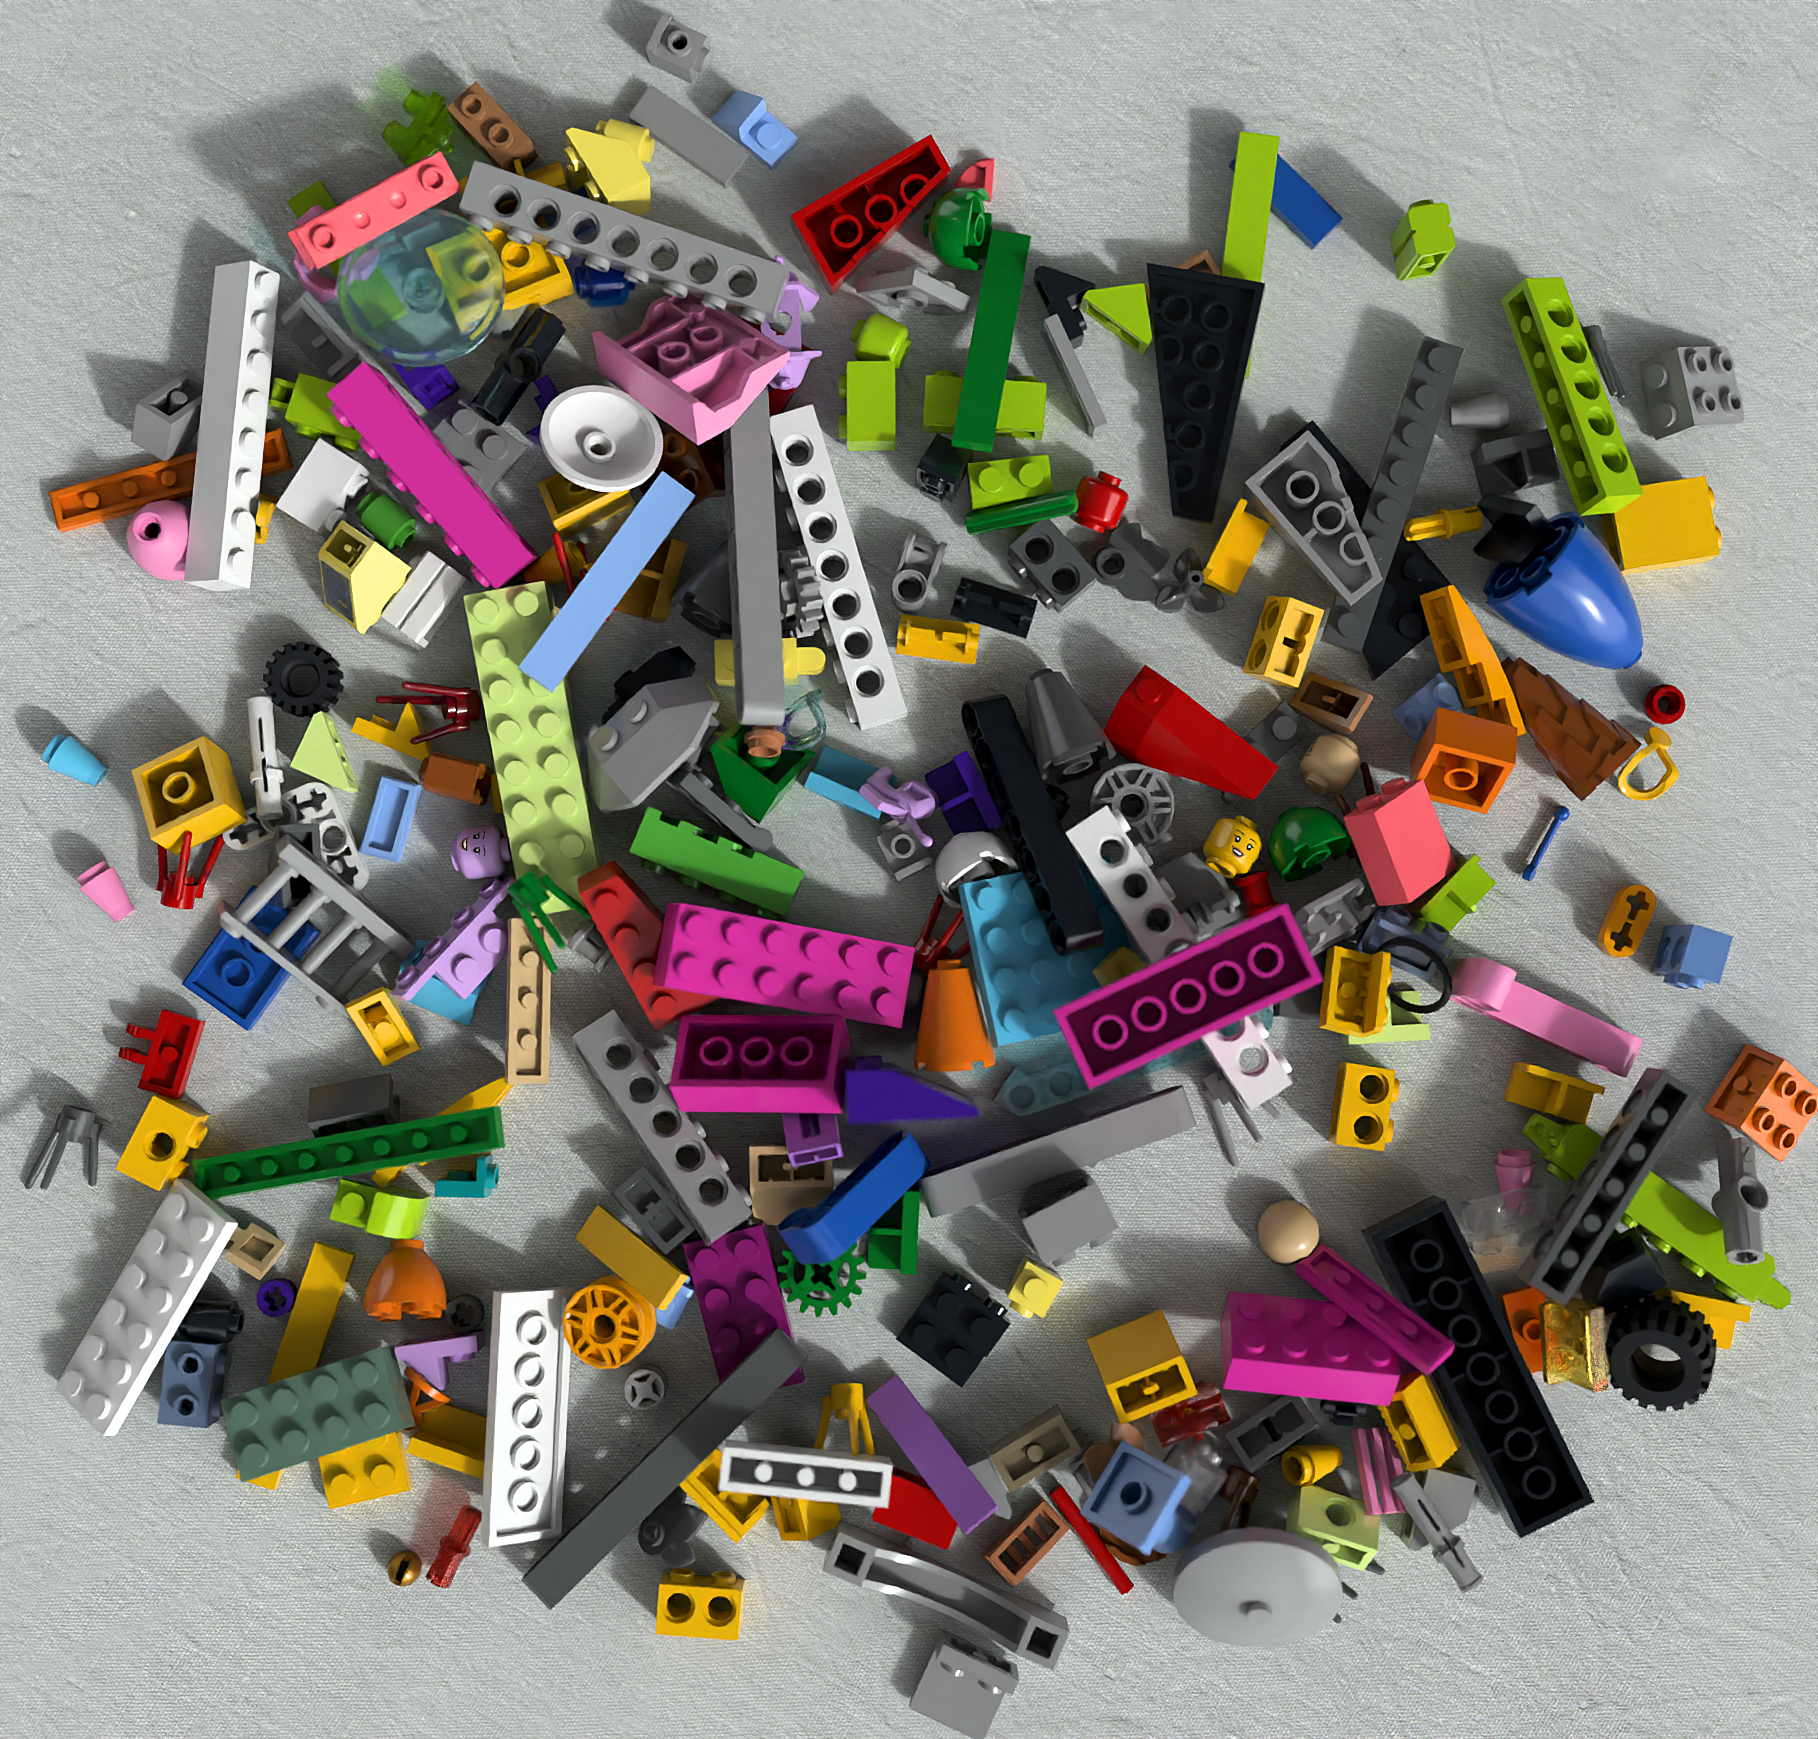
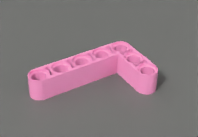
(1494, 993)

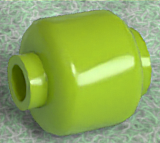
(881, 339)

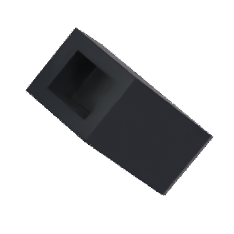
(942, 469)
(1622, 1273)

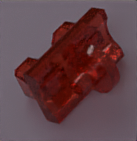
(1190, 1416)

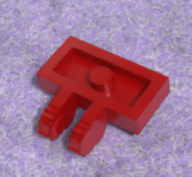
(170, 1052)

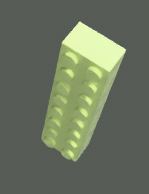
(533, 742)

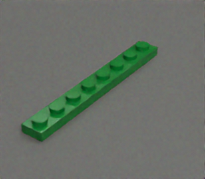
(350, 1153)

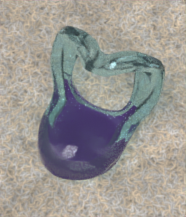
(811, 737)

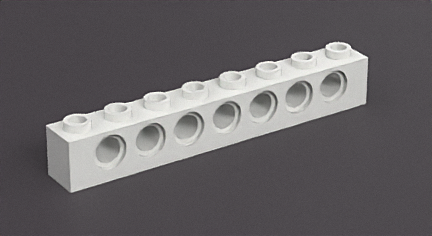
(802, 430)
(1086, 838)

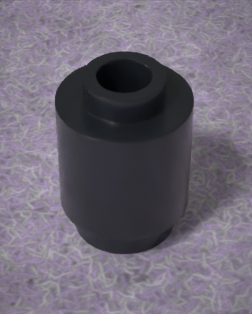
(212, 1320)

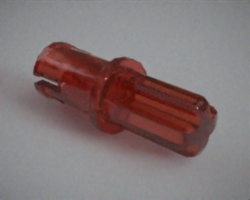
(454, 1547)

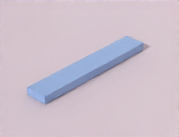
(606, 582)

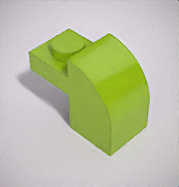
(379, 1210)

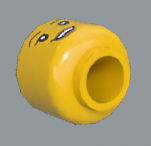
(1232, 846)

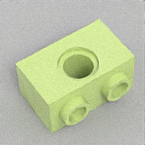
(1335, 1524)

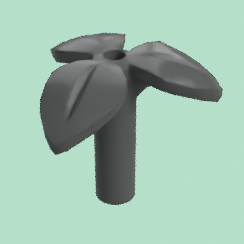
(1188, 573)

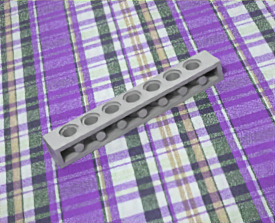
(491, 186)

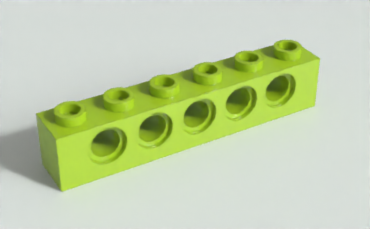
(1571, 396)

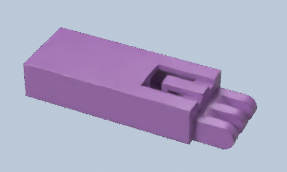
(811, 1137)

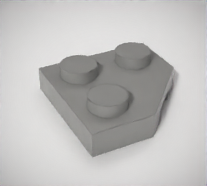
(914, 290)

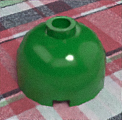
(959, 228)
(1304, 840)

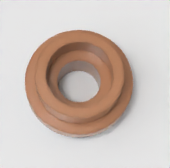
(764, 741)

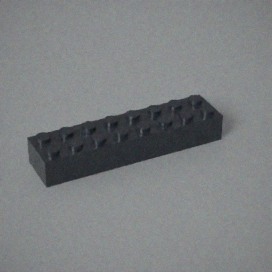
(1486, 1374)

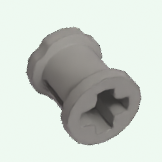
(580, 942)

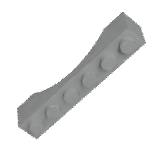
(896, 1570)

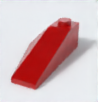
(1175, 734)

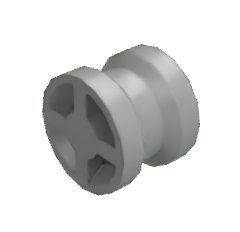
(641, 1394)

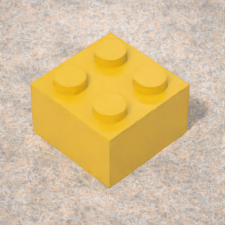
(189, 792)

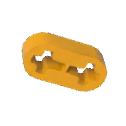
(1635, 925)

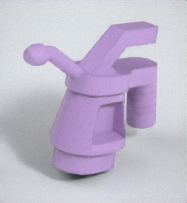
(904, 804)

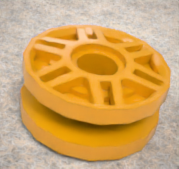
(593, 1337)

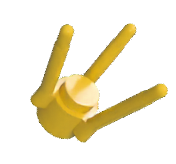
(849, 1405)

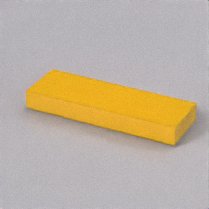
(631, 1257)

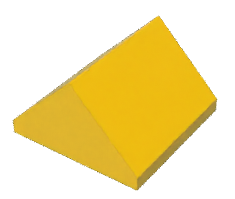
(578, 508)

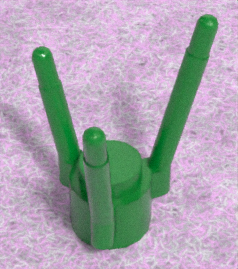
(529, 897)

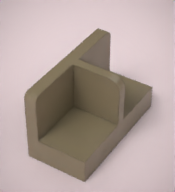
(1033, 1448)

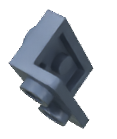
(1398, 923)

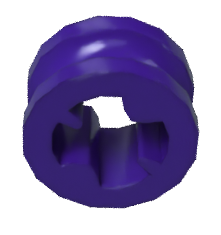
(266, 1304)

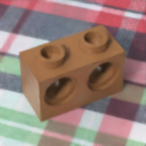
(491, 129)

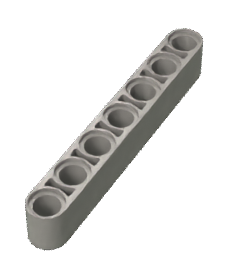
(1056, 1151)

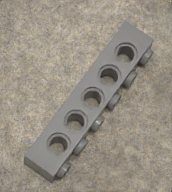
(617, 1033)

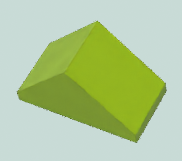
(1122, 312)

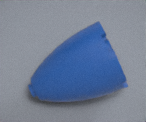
(1571, 599)

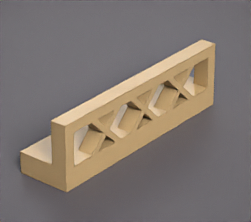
(527, 1007)

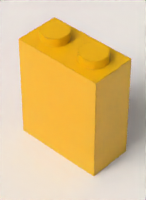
(1664, 527)

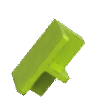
(1454, 894)

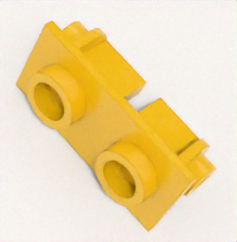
(937, 639)

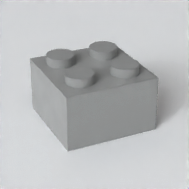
(1069, 1221)

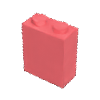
(1400, 841)

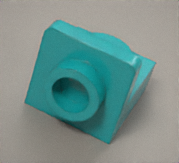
(462, 1185)

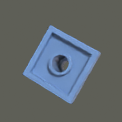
(1141, 1503)

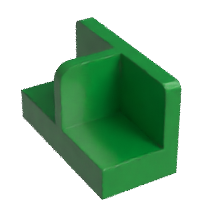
(895, 1235)

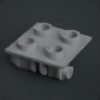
(1198, 892)

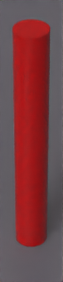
(1091, 1539)

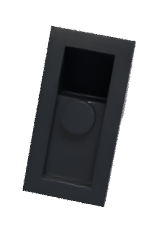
(1059, 294)

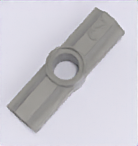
(1740, 1201)

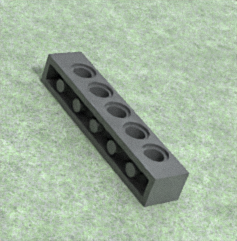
(1607, 1184)

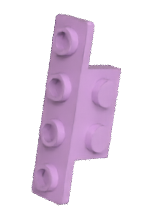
(466, 950)

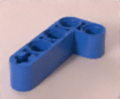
(856, 1203)

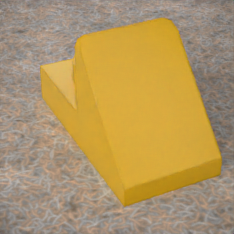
(409, 726)
(383, 1025)

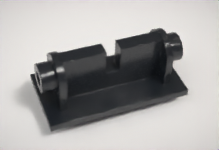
(993, 607)

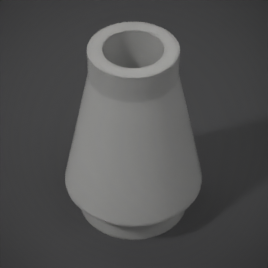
(1481, 412)

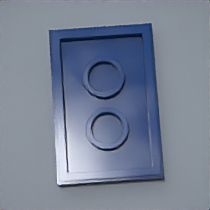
(240, 976)

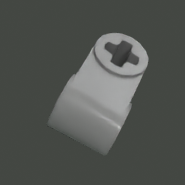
(917, 565)

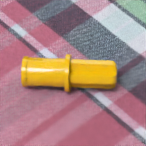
(1443, 524)

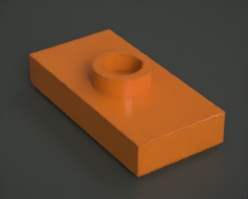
(1522, 1317)

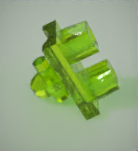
(427, 131)

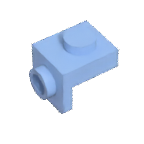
(1420, 707)

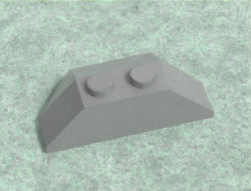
(647, 741)

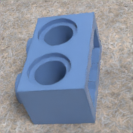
(1691, 956)

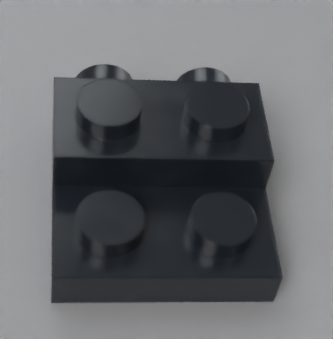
(954, 1327)

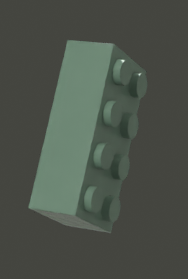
(317, 1413)

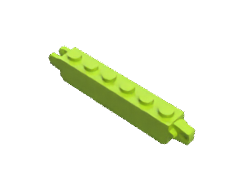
(1664, 1214)

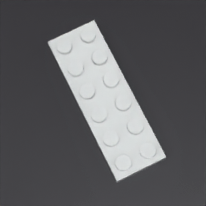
(145, 1306)
(526, 1417)

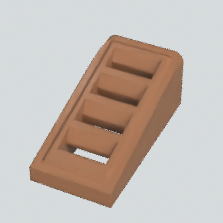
(1026, 1564)

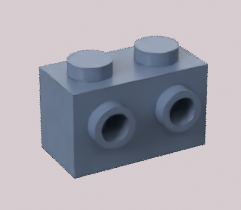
(193, 1382)

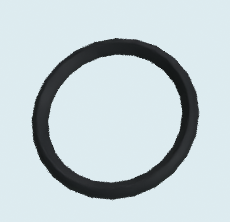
(1447, 981)

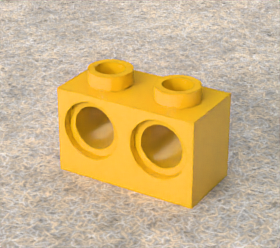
(1283, 641)
(1351, 1104)
(700, 1618)

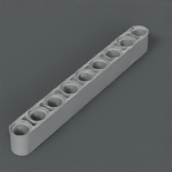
(754, 567)

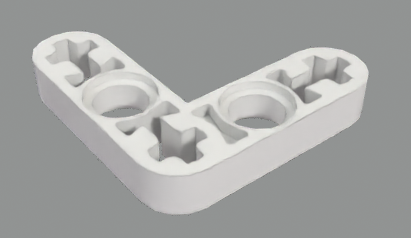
(329, 816)

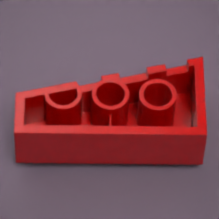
(867, 211)

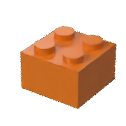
(1464, 759)

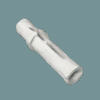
(261, 715)

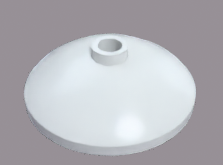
(604, 423)

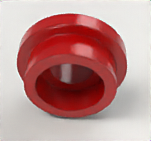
(1672, 696)

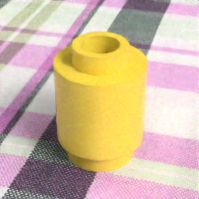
(636, 136)

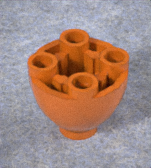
(405, 1284)

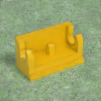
(728, 1509)

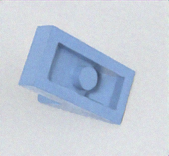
(755, 129)

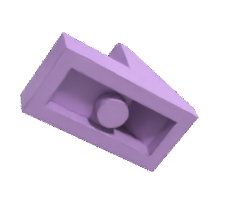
(430, 1354)

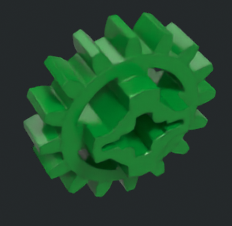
(834, 1288)

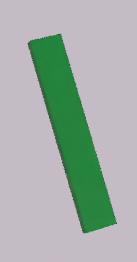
(991, 341)

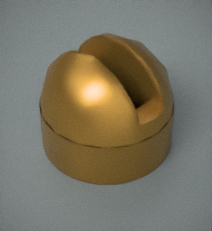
(412, 1572)

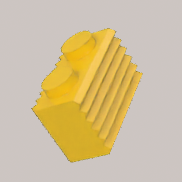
(1419, 1423)

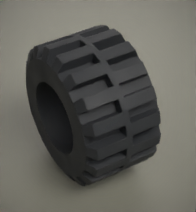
(1655, 1380)

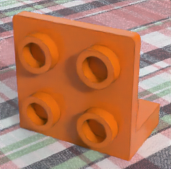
(1765, 1101)

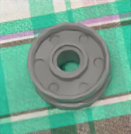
(1150, 790)

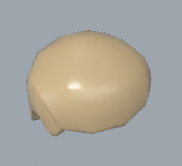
(1287, 1232)

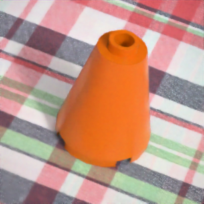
(952, 1022)

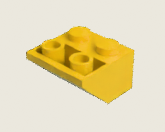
(1141, 1366)

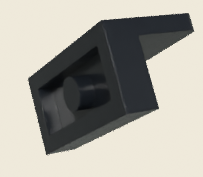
(1517, 530)

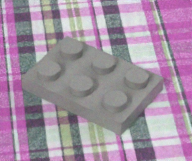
(478, 446)

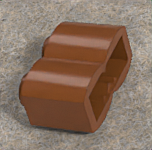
(456, 778)

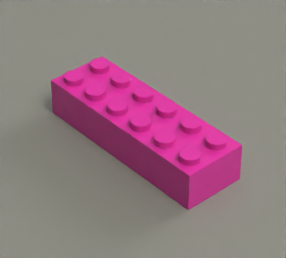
(433, 476)
(783, 965)
(1187, 995)

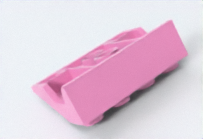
(691, 365)

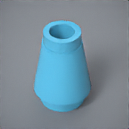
(73, 760)

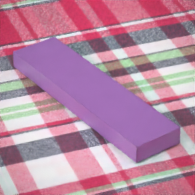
(932, 1454)

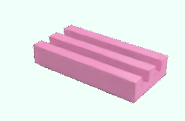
(1386, 1469)

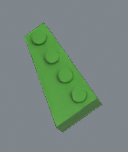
(717, 863)

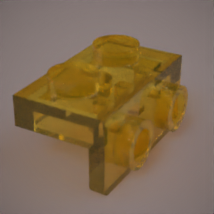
(1574, 1344)

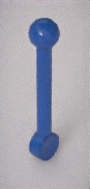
(1560, 814)

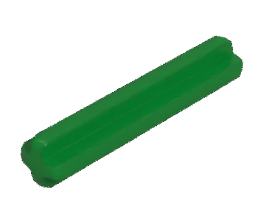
(1021, 512)

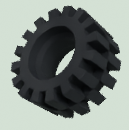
(283, 666)

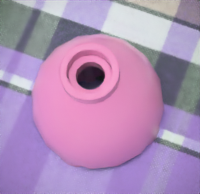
(162, 554)

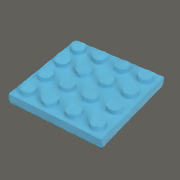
(1016, 962)

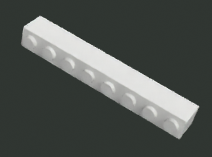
(232, 427)

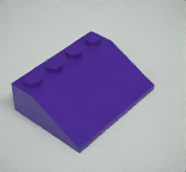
(894, 1094)

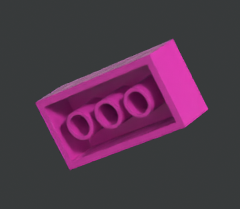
(761, 1063)
(1303, 1350)

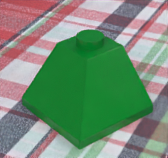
(754, 781)

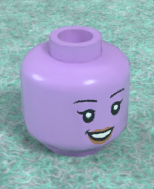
(481, 852)

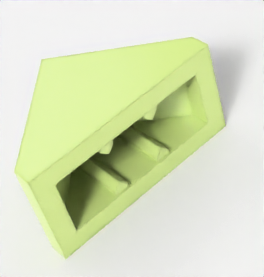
(323, 754)

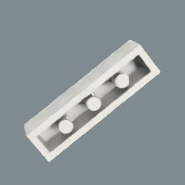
(805, 1473)

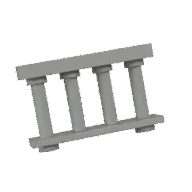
(325, 887)

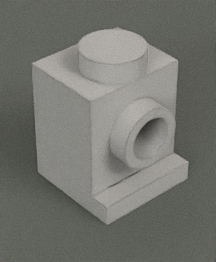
(680, 63)
(903, 864)

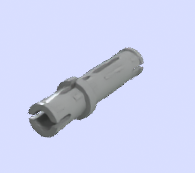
(1446, 1546)

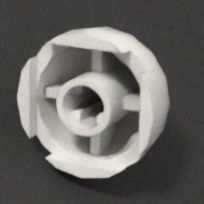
(971, 859)

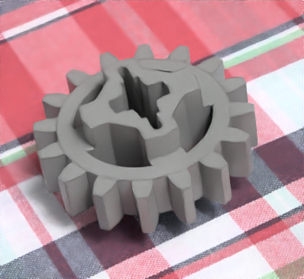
(798, 595)

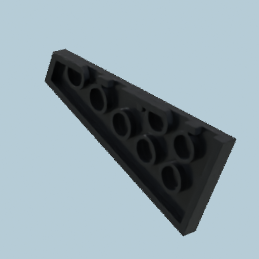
(1202, 358)
(1399, 615)

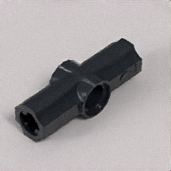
(504, 385)

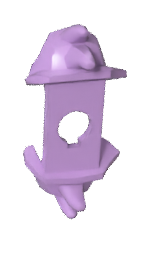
(793, 371)

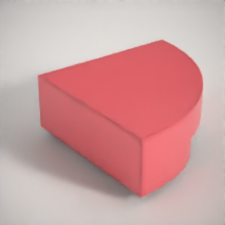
(978, 176)

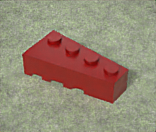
(633, 934)

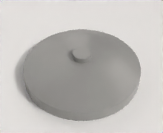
(1257, 1587)

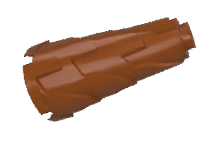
(1568, 730)

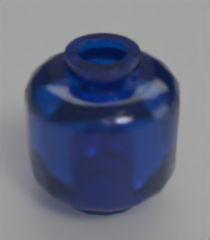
(601, 288)

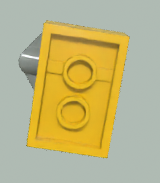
(531, 279)

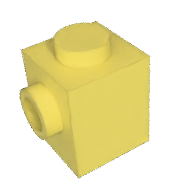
(1033, 1288)

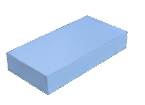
(390, 818)

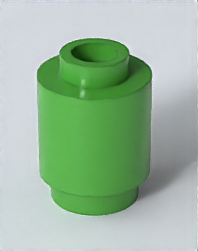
(386, 520)

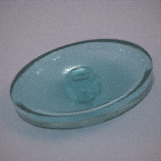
(423, 290)

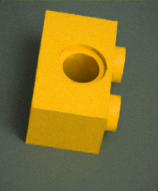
(143, 1155)

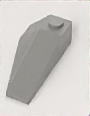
(1313, 514)

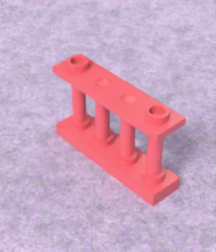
(374, 211)

